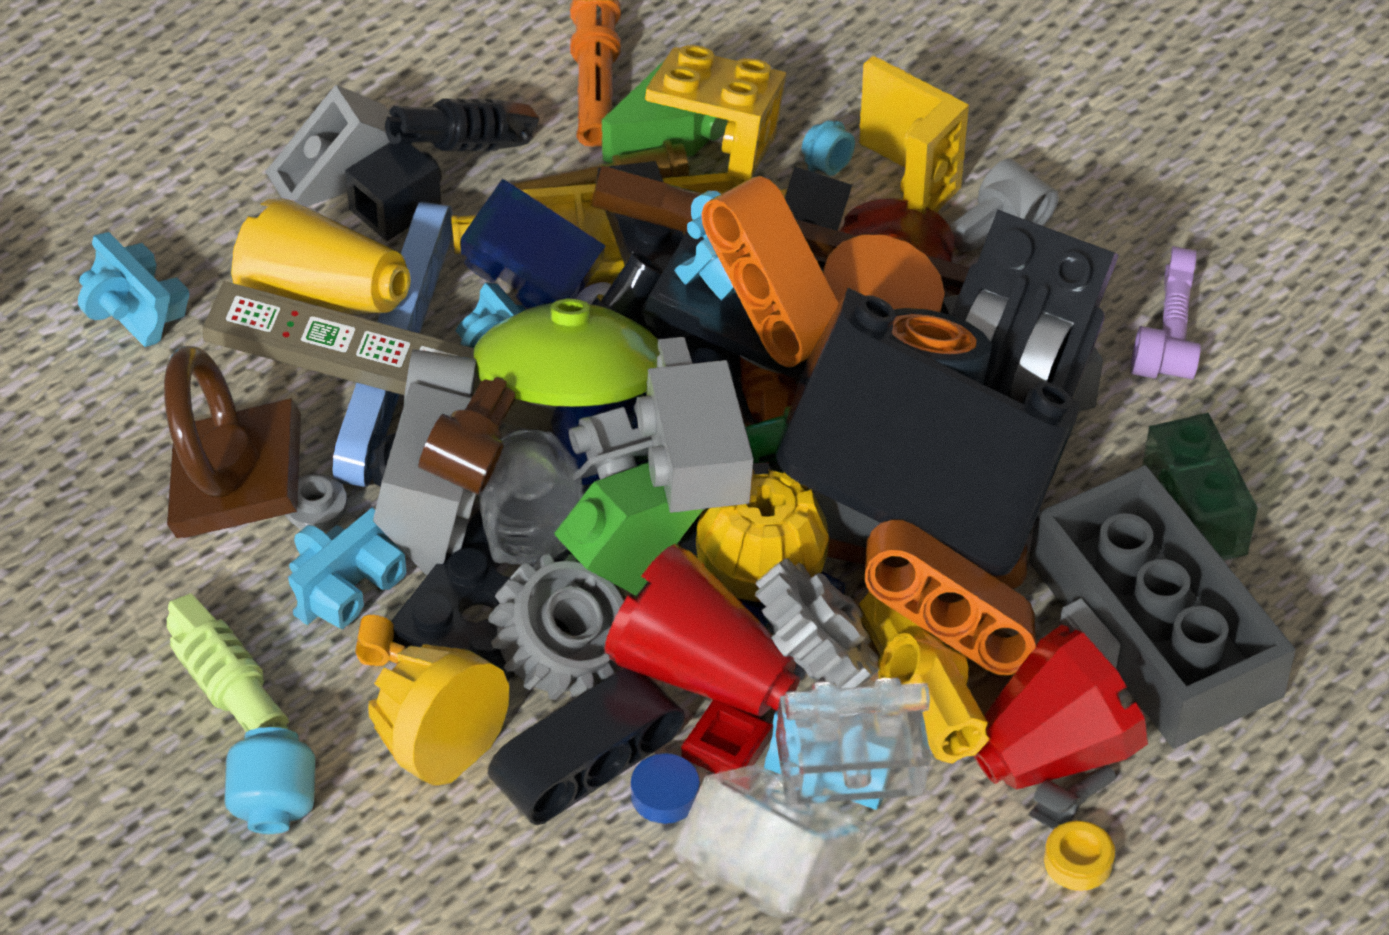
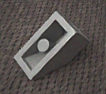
(331, 140)

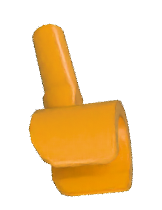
(376, 642)

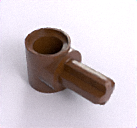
(469, 442)

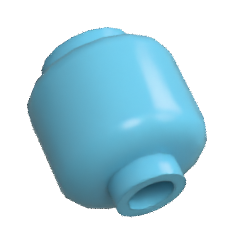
(270, 779)

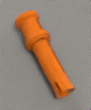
(595, 49)

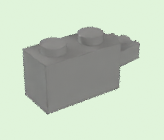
(695, 431)

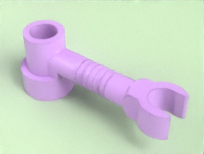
(1167, 349)

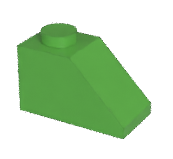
(644, 125)
(623, 527)

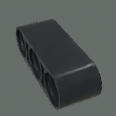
(585, 744)

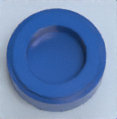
(664, 788)

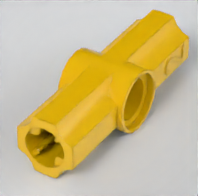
(915, 656)

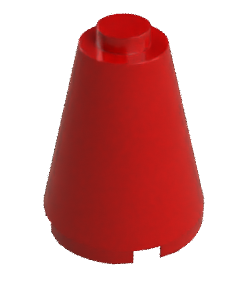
(699, 637)

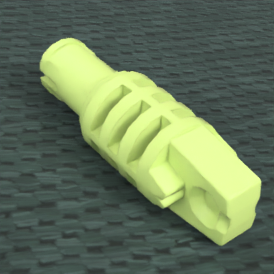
(221, 665)

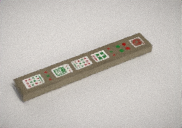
(335, 344)

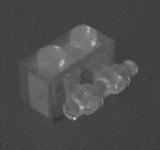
(853, 742)

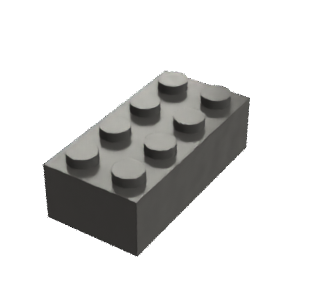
(1185, 624)

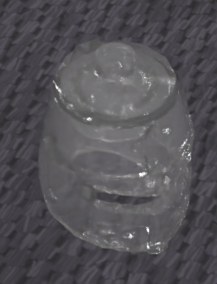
(529, 496)

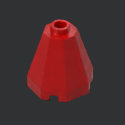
(1059, 715)

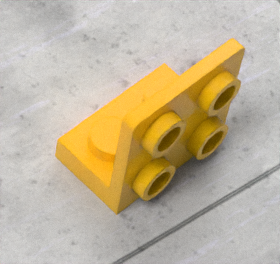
(733, 90)
(915, 129)

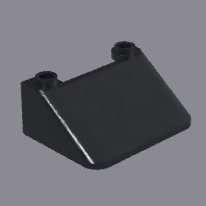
(922, 439)

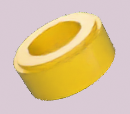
(1079, 855)

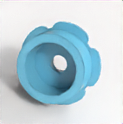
(828, 147)

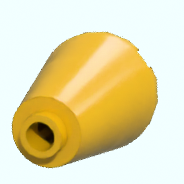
(317, 261)

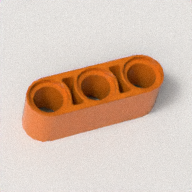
(770, 268)
(938, 570)

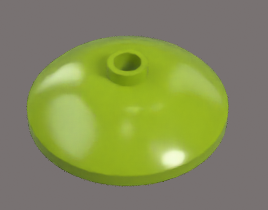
(568, 355)

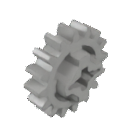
(816, 625)

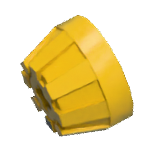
(751, 538)
(439, 710)

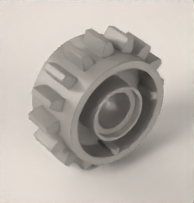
(535, 644)

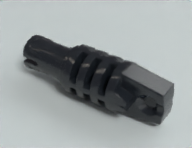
(463, 124)

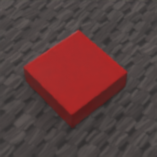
(726, 739)

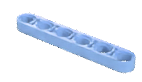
(372, 407)

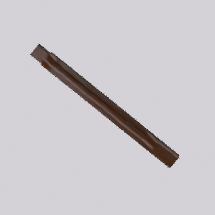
(671, 208)

